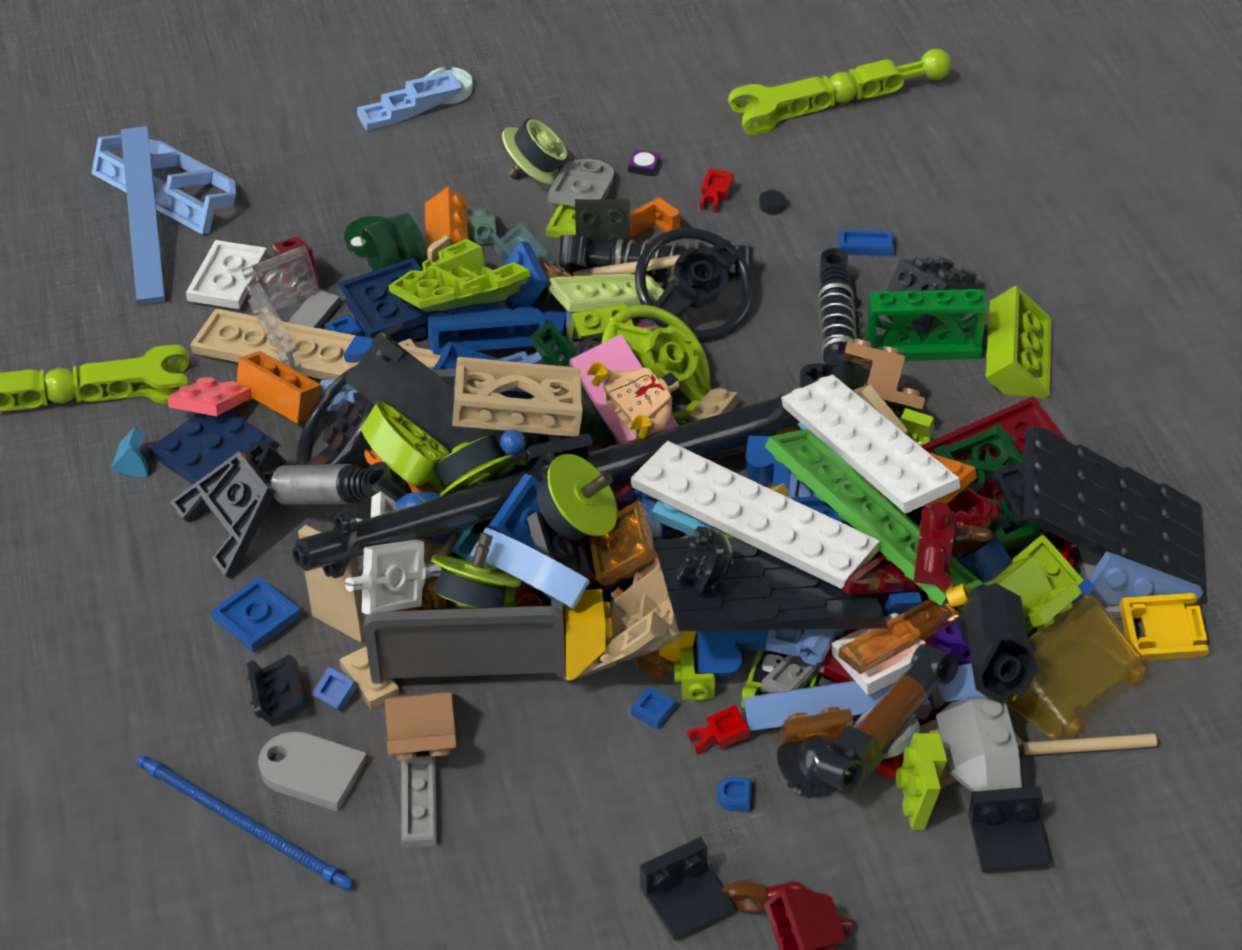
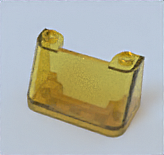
(1077, 664)

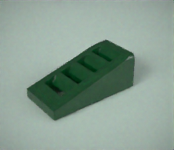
(543, 349)

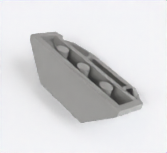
(980, 744)

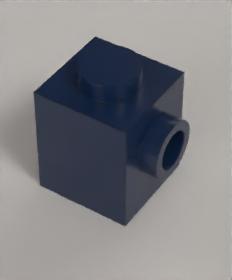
(986, 560)

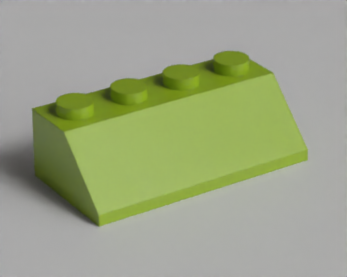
(1018, 345)

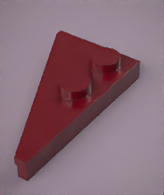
(879, 577)

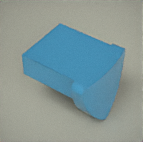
(129, 458)

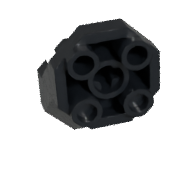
(997, 642)

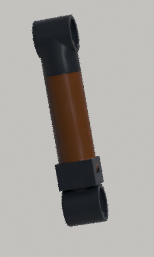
(861, 747)

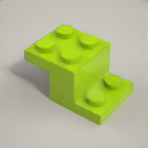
(1038, 597)

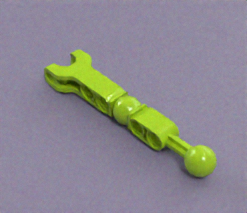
(815, 94)
(128, 378)

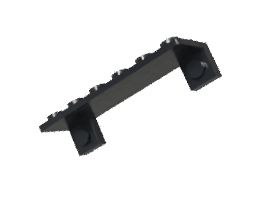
(406, 384)

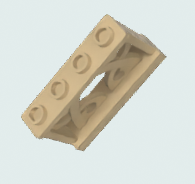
(543, 414)

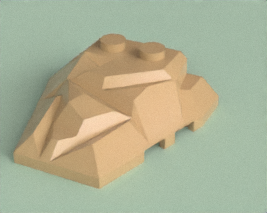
(639, 620)

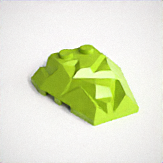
(459, 280)

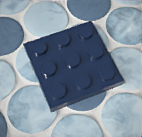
(378, 308)
(205, 444)

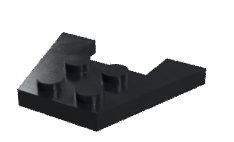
(238, 499)

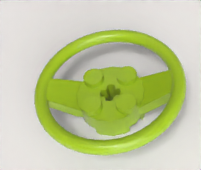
(665, 351)

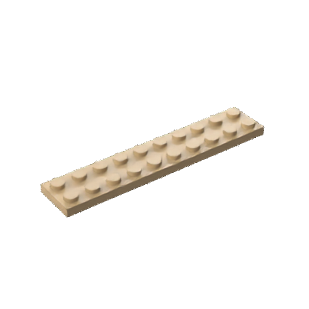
(320, 351)

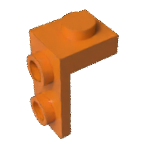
(654, 213)

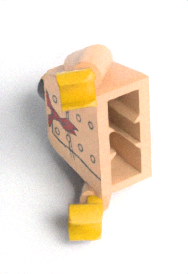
(636, 397)

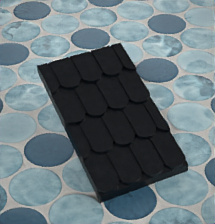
(1110, 507)
(762, 595)

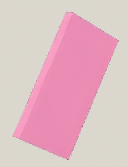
(615, 356)

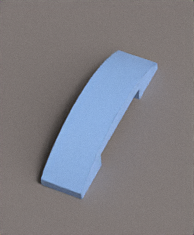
(534, 569)

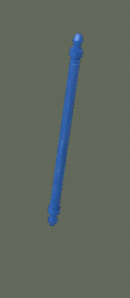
(329, 872)

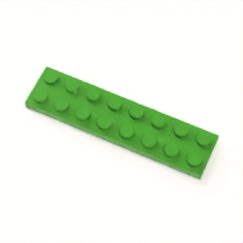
(860, 504)

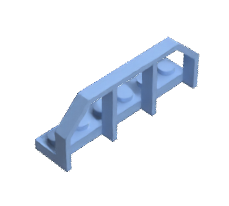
(167, 196)

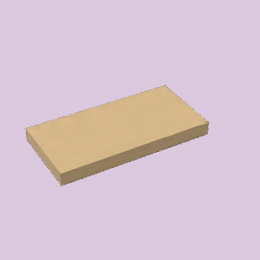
(332, 601)

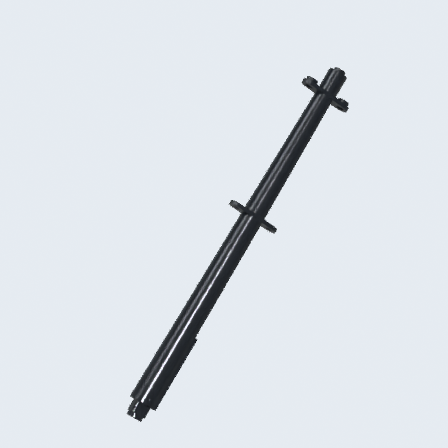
(708, 438)

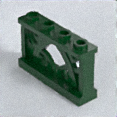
(1008, 455)

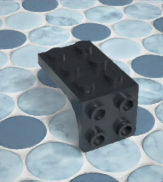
(929, 275)
(570, 553)

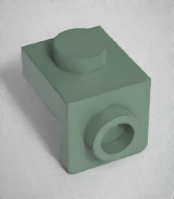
(481, 225)

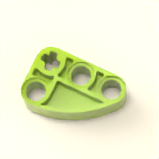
(402, 444)

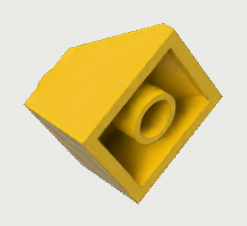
(585, 631)

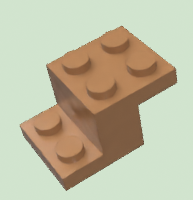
(885, 374)
(420, 724)

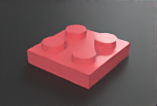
(209, 396)

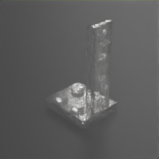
(276, 285)

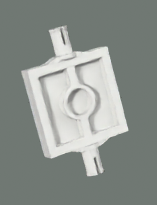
(392, 576)

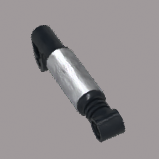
(323, 482)

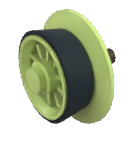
(535, 151)

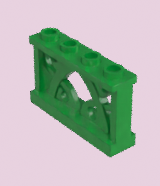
(944, 341)

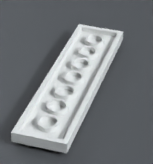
(870, 443)
(755, 514)

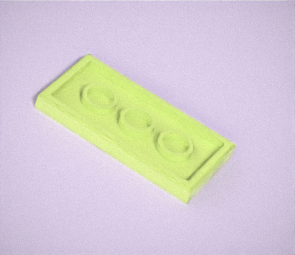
(599, 291)

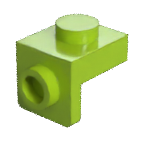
(693, 685)

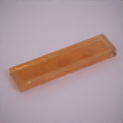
(901, 634)

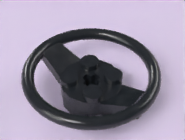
(686, 288)
(345, 436)

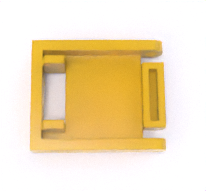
(1167, 626)

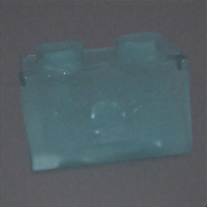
(508, 242)

